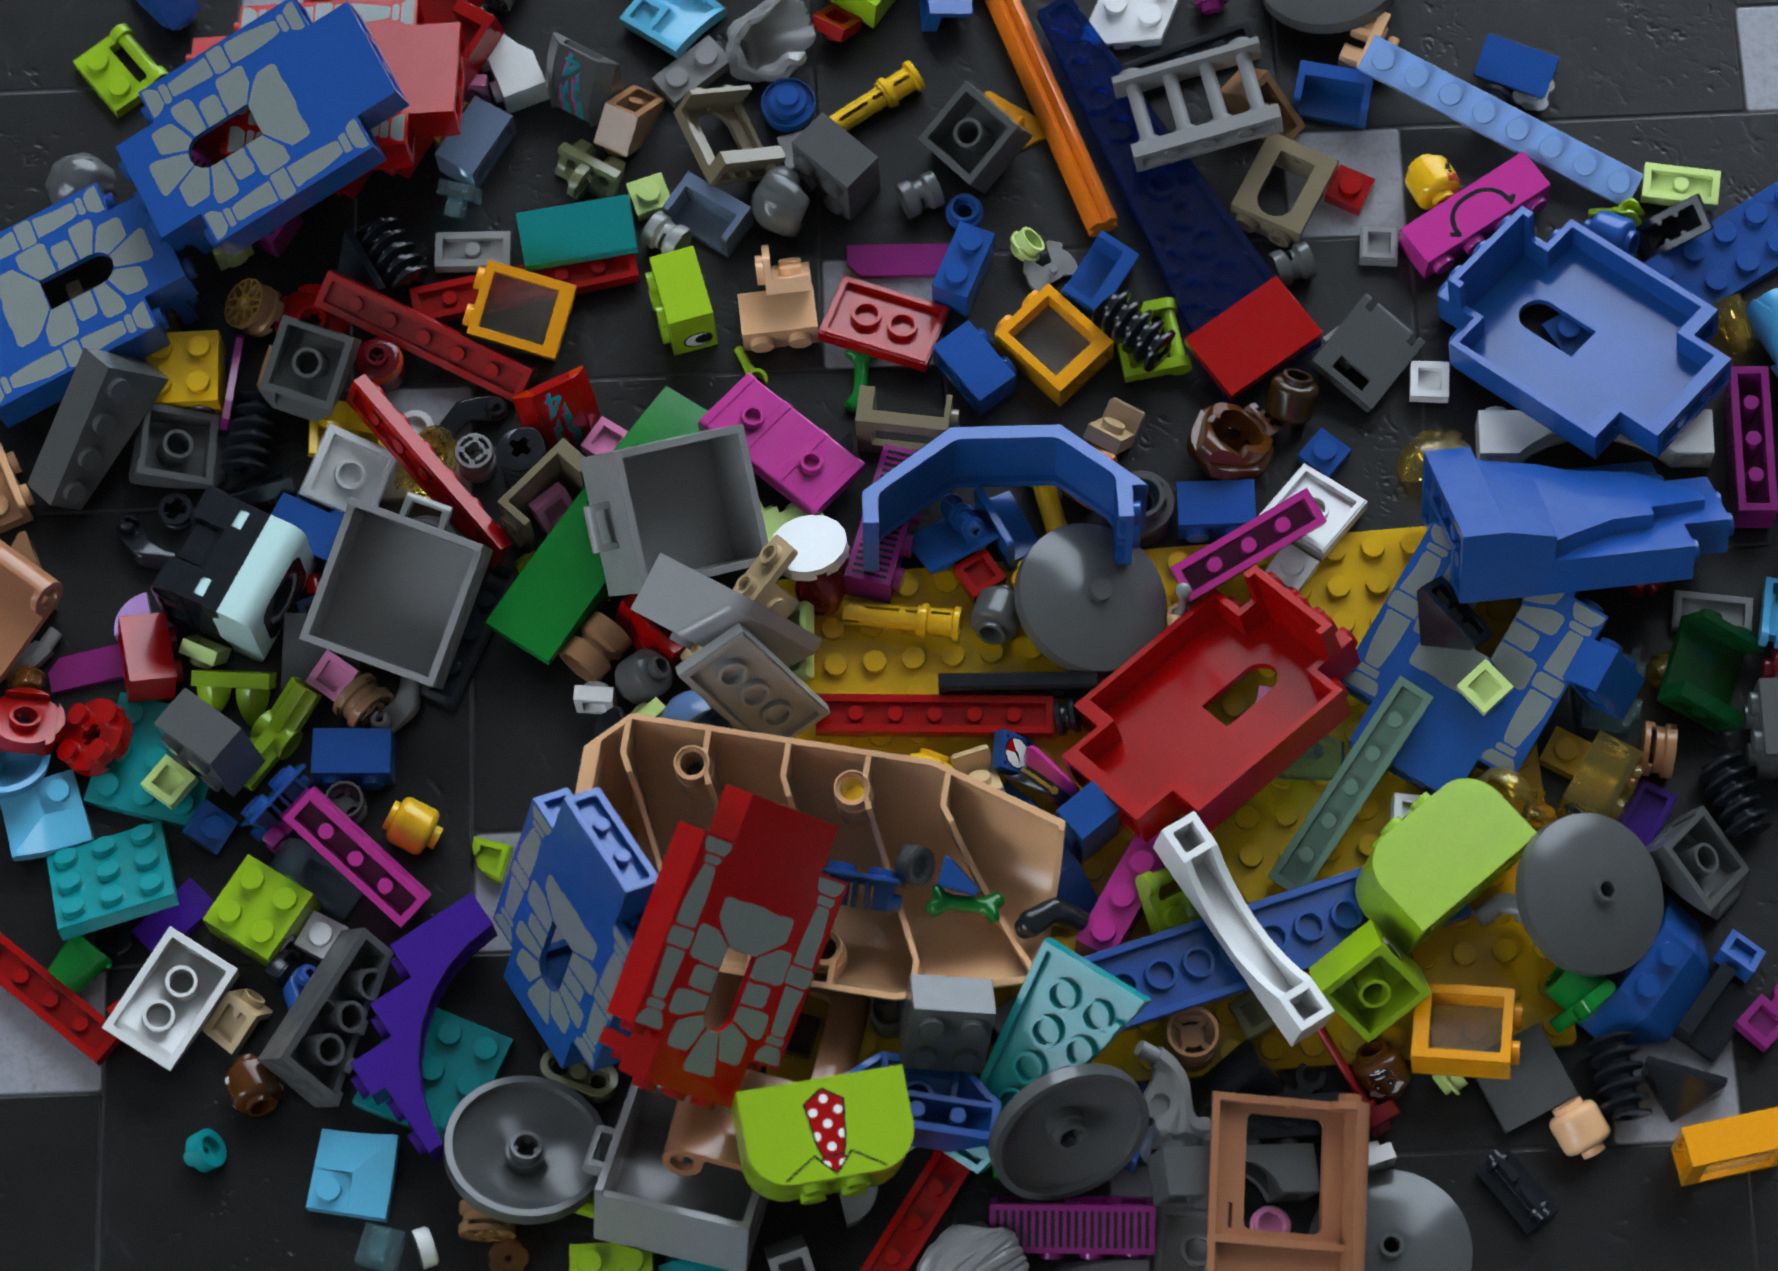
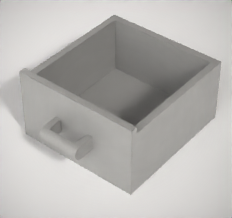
(674, 498)
(397, 591)
(646, 1206)

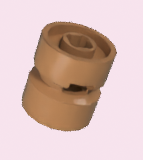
(599, 644)
(1192, 1038)

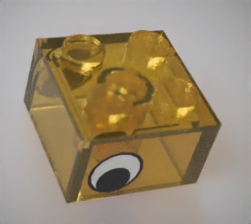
(1603, 779)

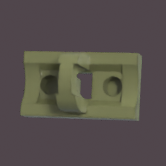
(579, 161)

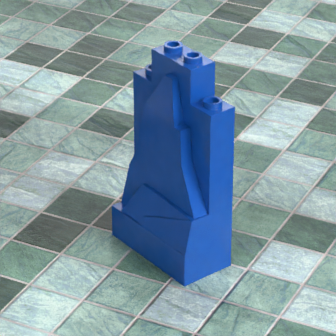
(1566, 530)

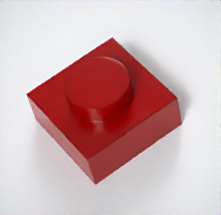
(836, 23)
(1349, 190)
(978, 573)

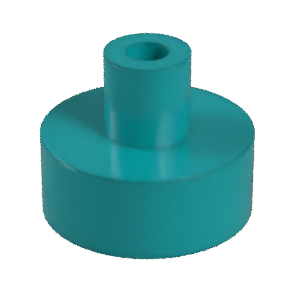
(205, 1150)

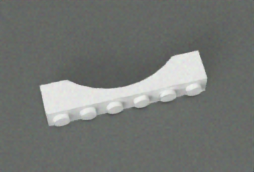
(515, 75)
(1514, 437)
(1277, 982)

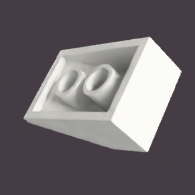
(171, 999)

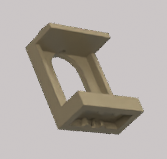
(1297, 159)
(732, 166)
(870, 419)

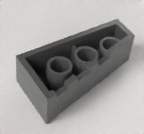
(93, 425)
(325, 1022)

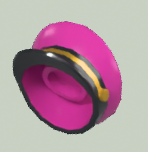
(1045, 777)

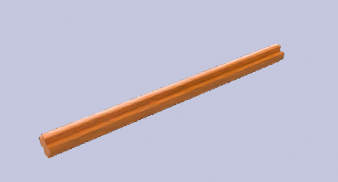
(1053, 116)

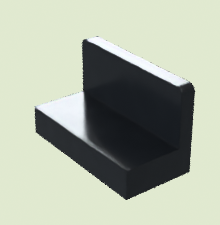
(1710, 1019)
(1238, 1072)

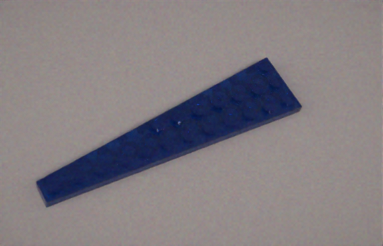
(1181, 218)

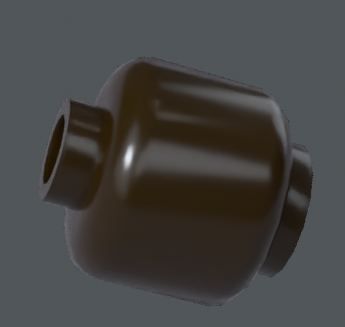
(1291, 398)

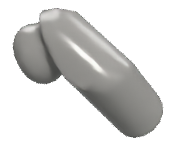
(1496, 906)

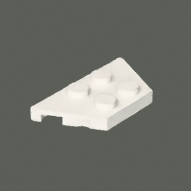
(1133, 21)

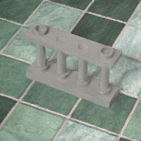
(1189, 139)

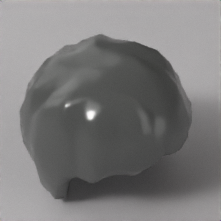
(76, 173)
(780, 202)

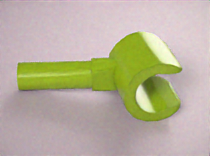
(1628, 208)
(748, 366)

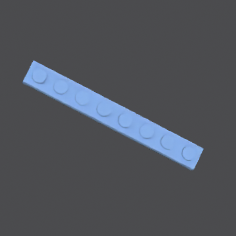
(1499, 121)

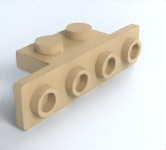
(761, 579)

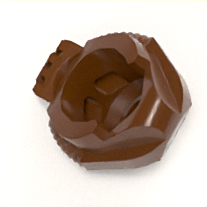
(1232, 441)

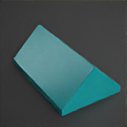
(577, 232)

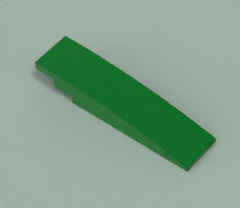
(564, 576)

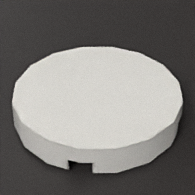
(819, 544)

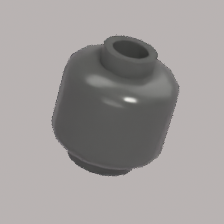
(995, 615)
(643, 676)

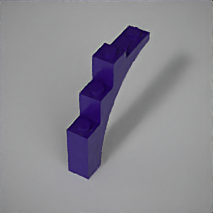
(430, 960)

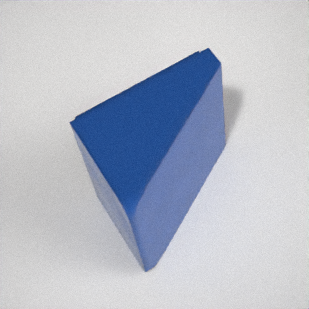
(956, 879)

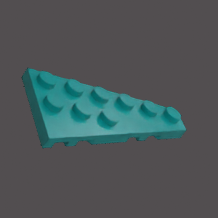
(1057, 1021)

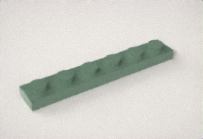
(1351, 785)

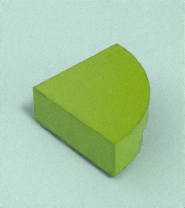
(492, 858)

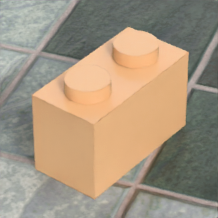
(777, 320)

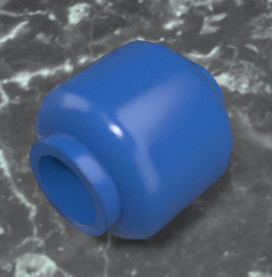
(1616, 230)

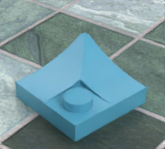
(672, 23)
(46, 818)
(354, 1174)

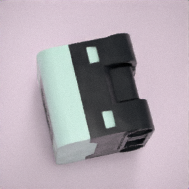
(235, 575)

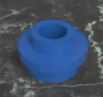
(964, 202)

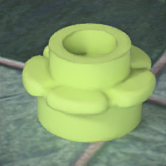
(1026, 244)
(1450, 1083)

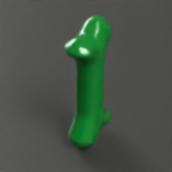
(861, 377)
(944, 901)

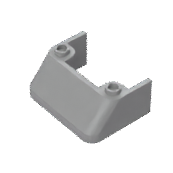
(703, 609)

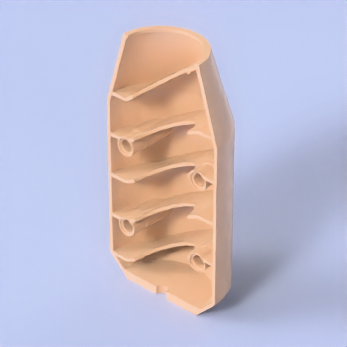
(904, 801)

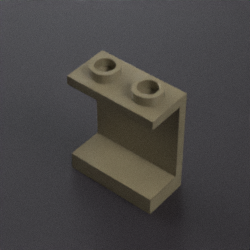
(558, 465)

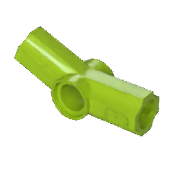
(279, 729)

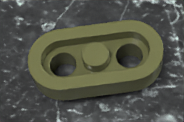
(581, 1078)

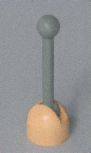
(1176, 610)

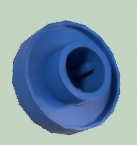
(788, 105)

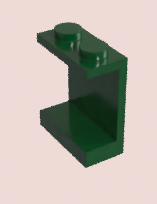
(1706, 670)

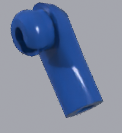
(297, 983)

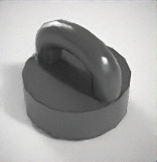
(914, 864)

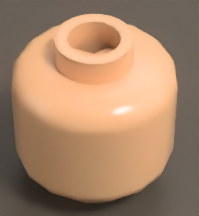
(1579, 1127)

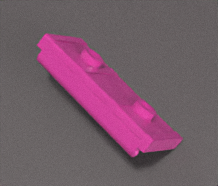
(786, 446)

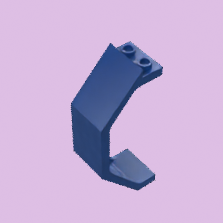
(1005, 459)

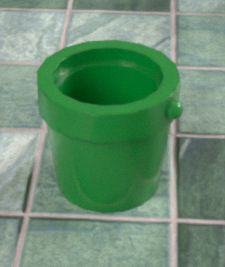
(79, 964)

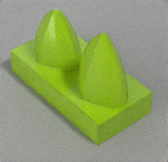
(251, 689)

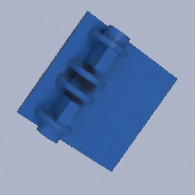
(953, 536)
(283, 782)
(882, 879)

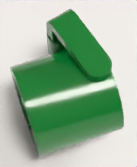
(1576, 995)

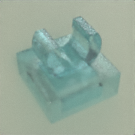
(458, 196)
(380, 1247)

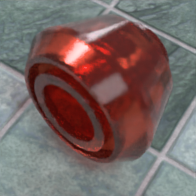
(824, 593)

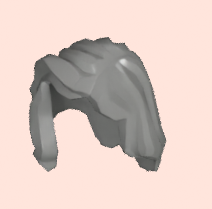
(769, 41)
(974, 1249)

